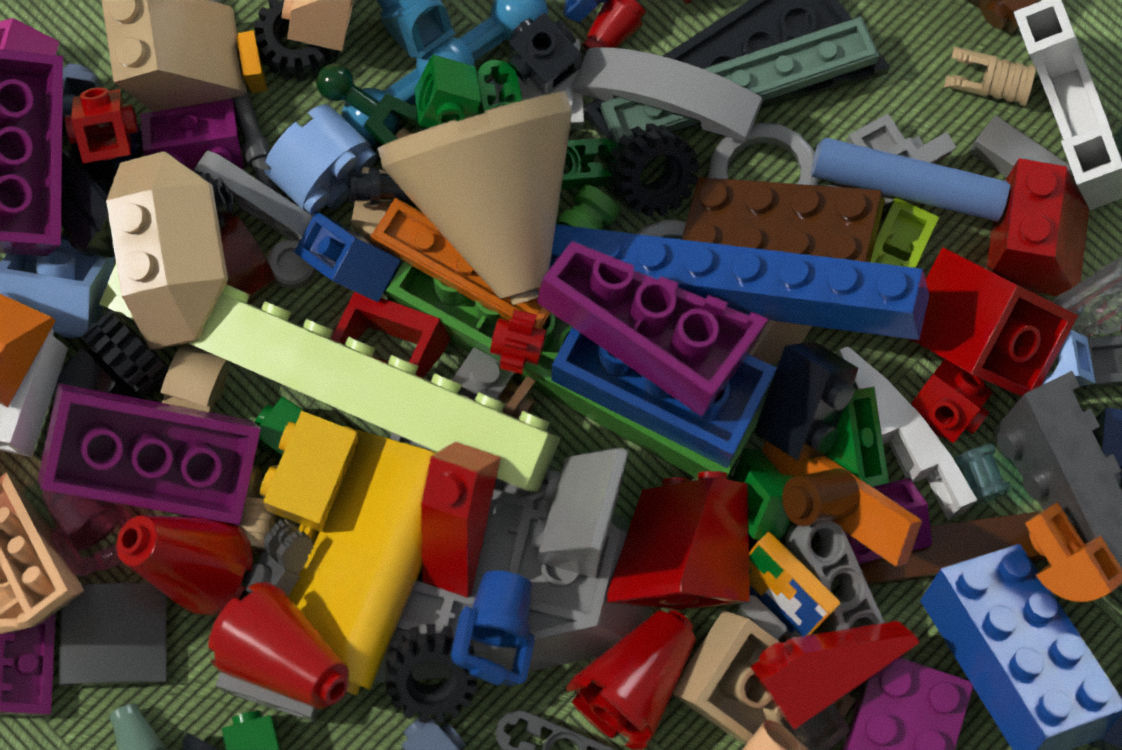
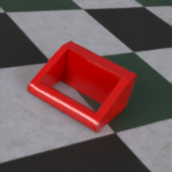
(396, 321)

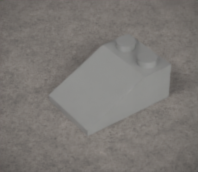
(580, 511)

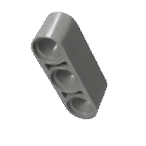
(832, 560)

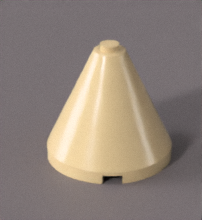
(491, 187)

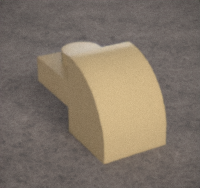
(195, 379)

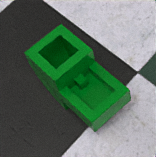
(764, 494)

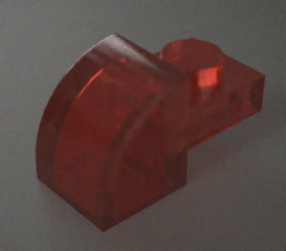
(243, 257)

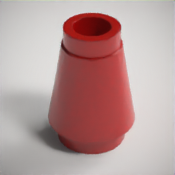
(614, 24)

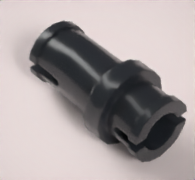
(374, 188)

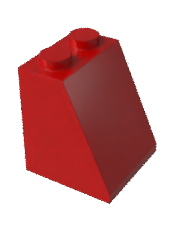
(1041, 229)
(991, 324)
(686, 546)

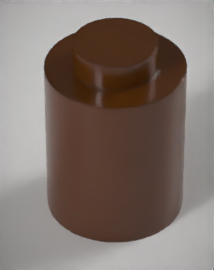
(820, 496)

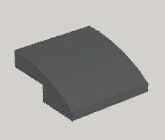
(113, 636)

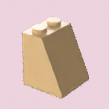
(174, 51)

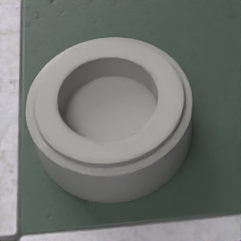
(288, 267)

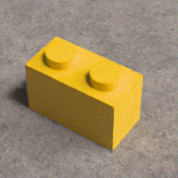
(309, 470)

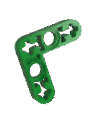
(578, 151)

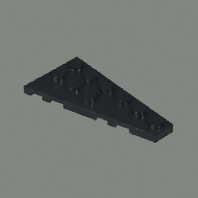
(754, 28)

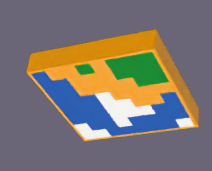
(788, 588)

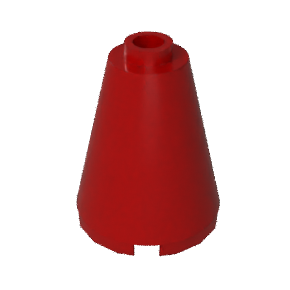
(188, 559)
(277, 648)
(635, 678)

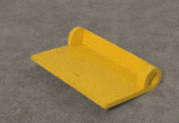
(366, 555)

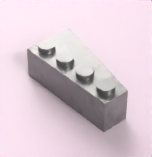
(1062, 460)

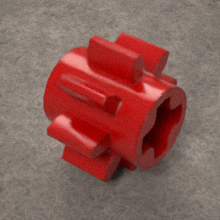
(518, 341)

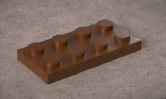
(786, 217)

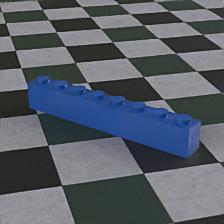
(773, 283)

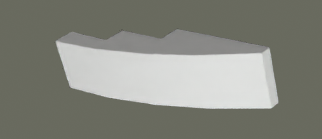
(913, 441)

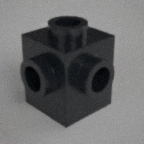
(543, 53)

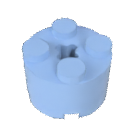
(316, 160)

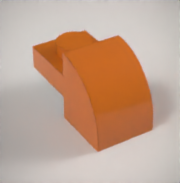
(1075, 569)

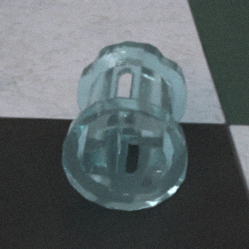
(983, 473)

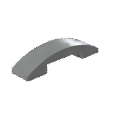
(671, 86)

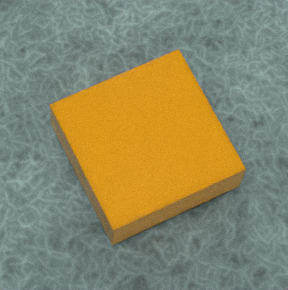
(251, 62)

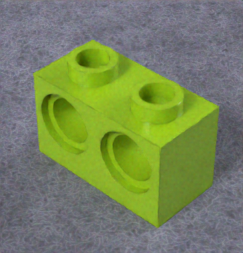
(903, 235)

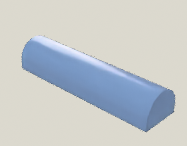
(910, 179)

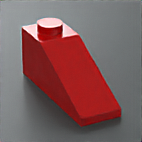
(456, 515)
(822, 667)

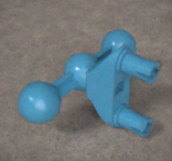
(425, 30)

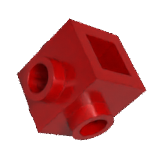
(101, 124)
(952, 401)

